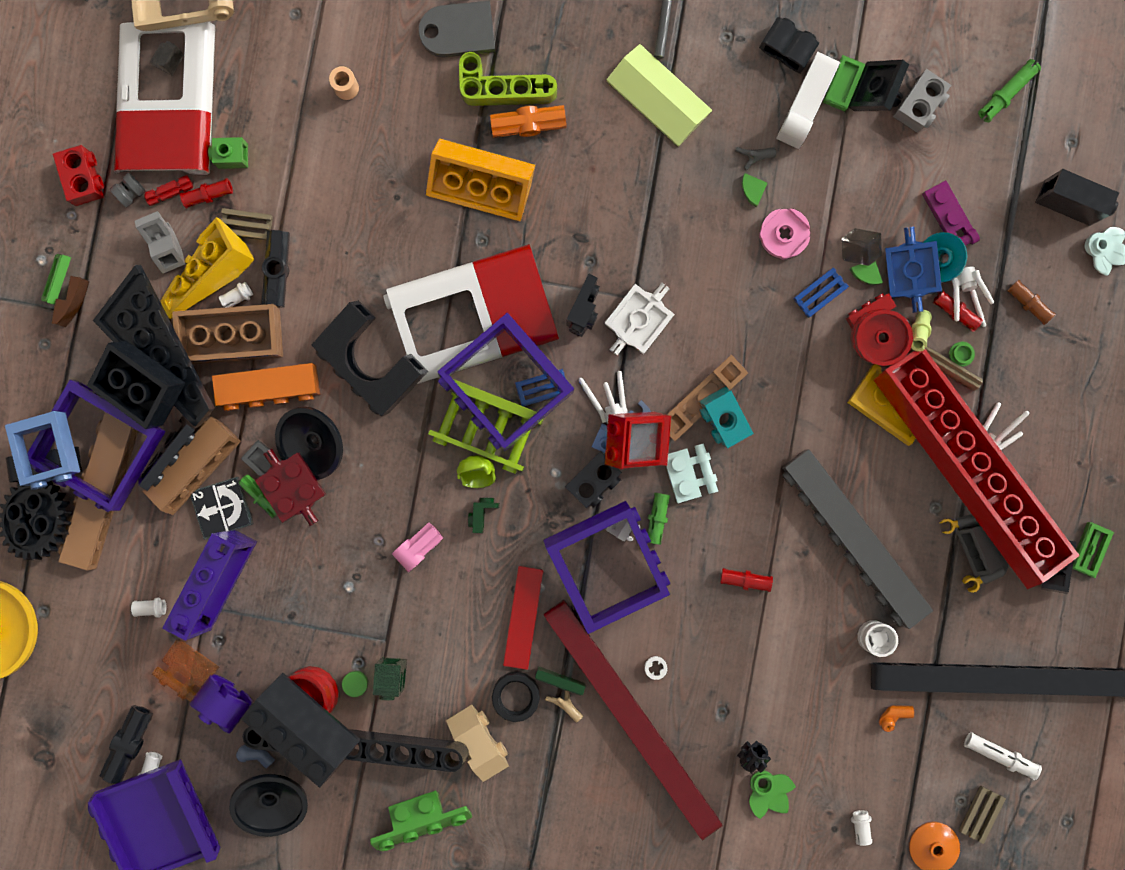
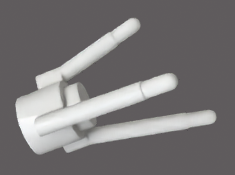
(968, 281)
(613, 408)
(997, 440)

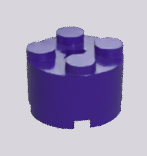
(221, 703)

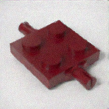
(290, 487)

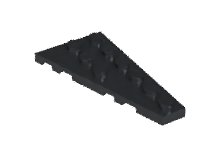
(138, 317)

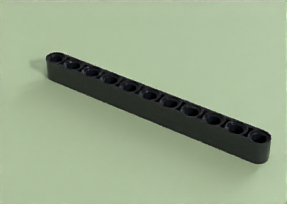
(998, 679)

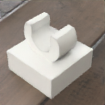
(621, 530)

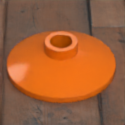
(924, 841)

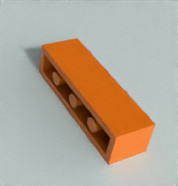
(266, 385)

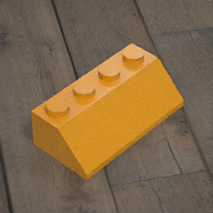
(479, 179)

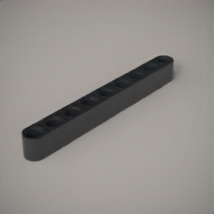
(392, 753)

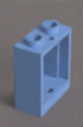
(64, 443)

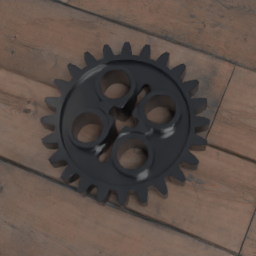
(34, 521)

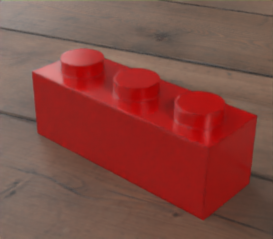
(882, 302)

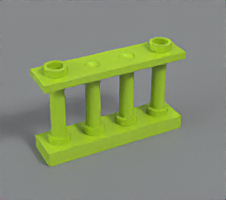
(482, 401)

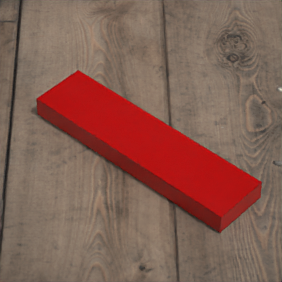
(523, 617)

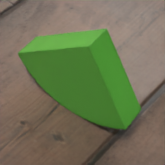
(753, 189)
(867, 274)

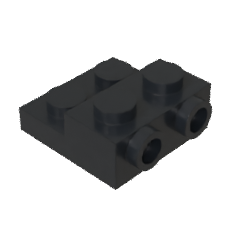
(583, 311)

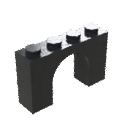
(337, 348)

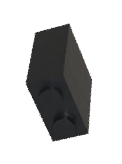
(1077, 197)

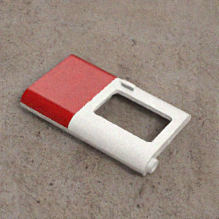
(165, 132)
(498, 286)

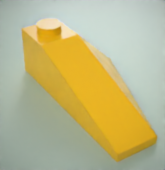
(213, 265)

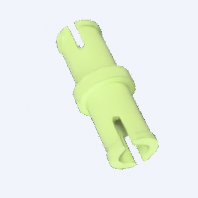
(921, 330)

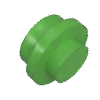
(962, 353)

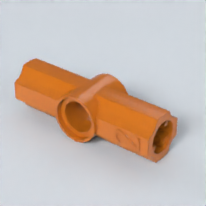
(528, 121)

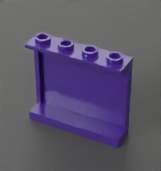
(154, 821)

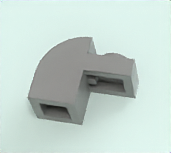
(161, 241)

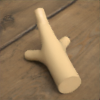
(566, 705)

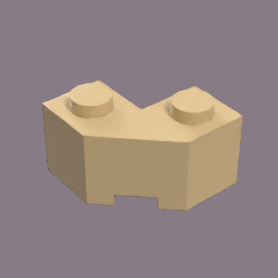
(485, 754)

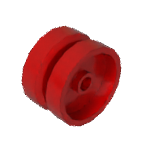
(888, 350)
(318, 685)

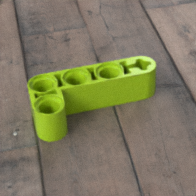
(507, 83)

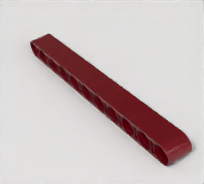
(633, 720)

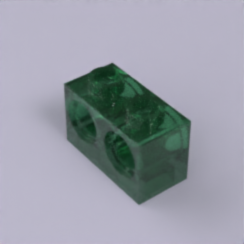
(389, 678)

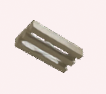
(251, 215)
(997, 805)

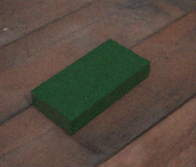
(560, 681)

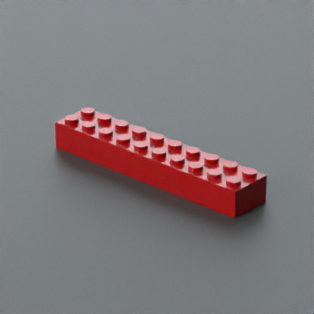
(976, 468)

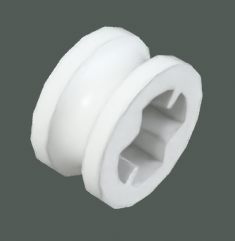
(663, 671)

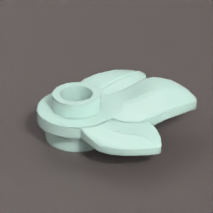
(1106, 249)

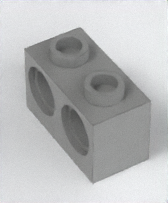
(921, 100)

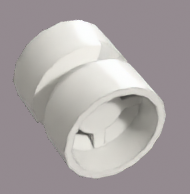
(877, 638)

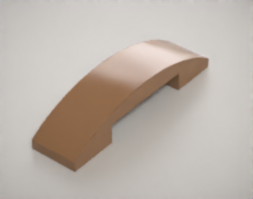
(688, 412)

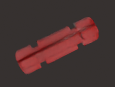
(168, 190)

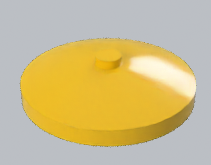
(17, 629)

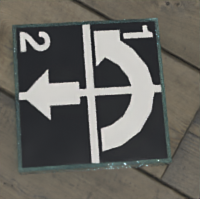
(221, 507)

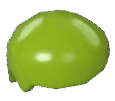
(476, 472)

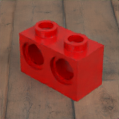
(73, 178)

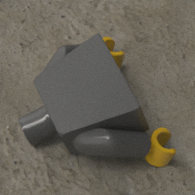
(980, 551)

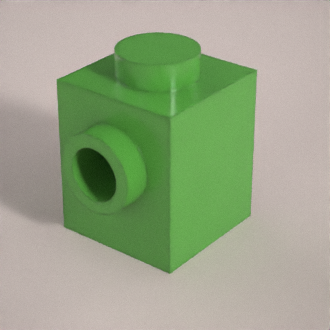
(229, 153)

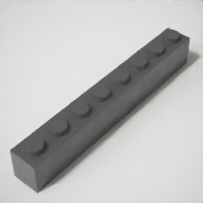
(856, 539)

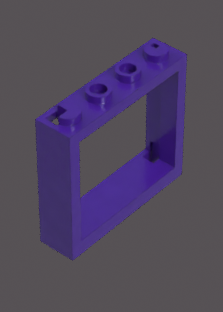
(532, 351)
(82, 489)
(589, 527)
(209, 584)

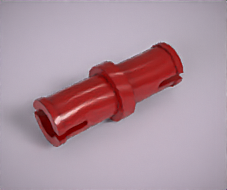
(206, 193)
(966, 316)
(746, 580)

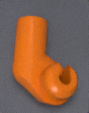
(892, 714)

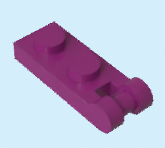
(949, 212)

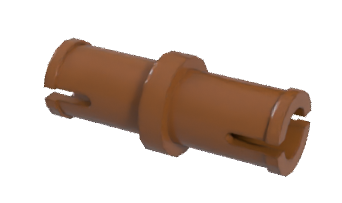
(1031, 302)

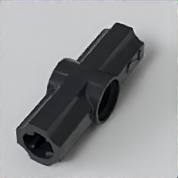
(276, 253)
(126, 744)

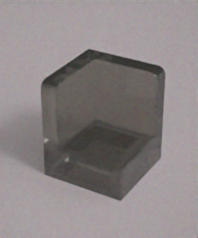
(861, 246)

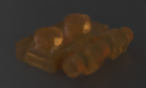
(189, 664)

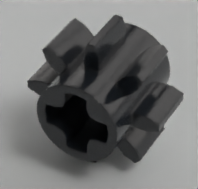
(753, 757)

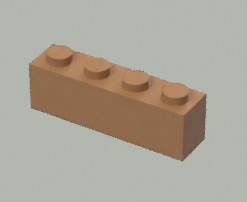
(194, 465)

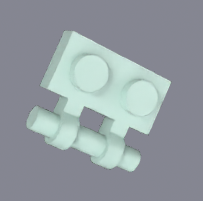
(683, 476)

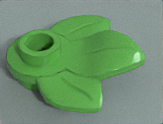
(771, 795)

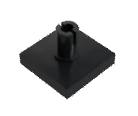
(879, 86)

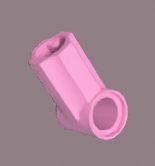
(414, 550)

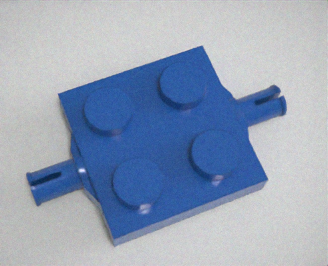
(913, 269)

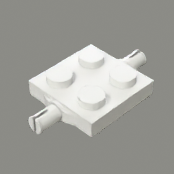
(639, 319)

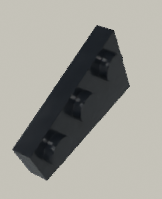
(153, 472)

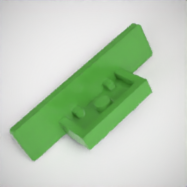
(418, 818)

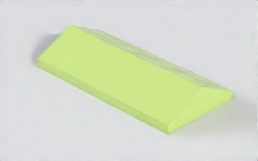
(658, 95)

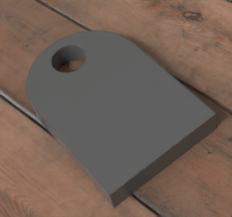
(460, 29)

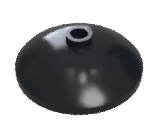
(297, 434)
(268, 805)

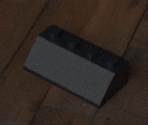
(300, 729)

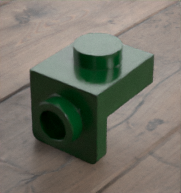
(476, 518)

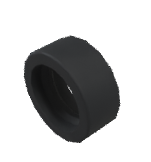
(518, 715)

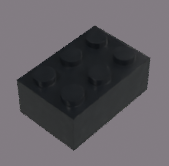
(135, 384)

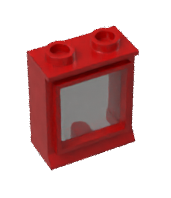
(637, 439)

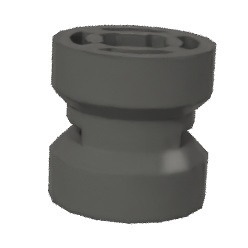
(122, 193)

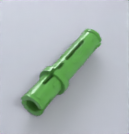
(1002, 97)

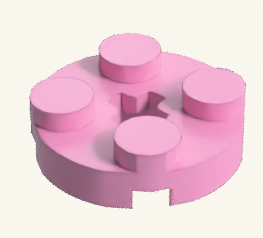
(785, 219)

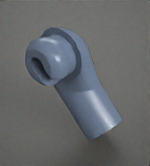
(245, 754)

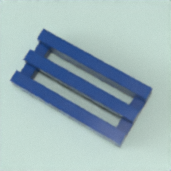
(837, 280)
(521, 393)

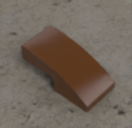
(67, 309)

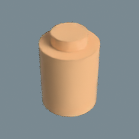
(344, 83)

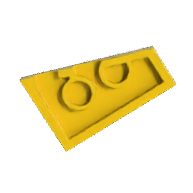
(874, 405)

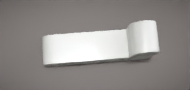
(808, 100)

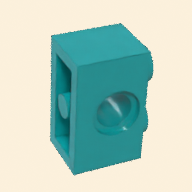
(735, 428)

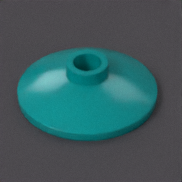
(956, 250)

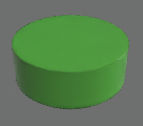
(355, 683)

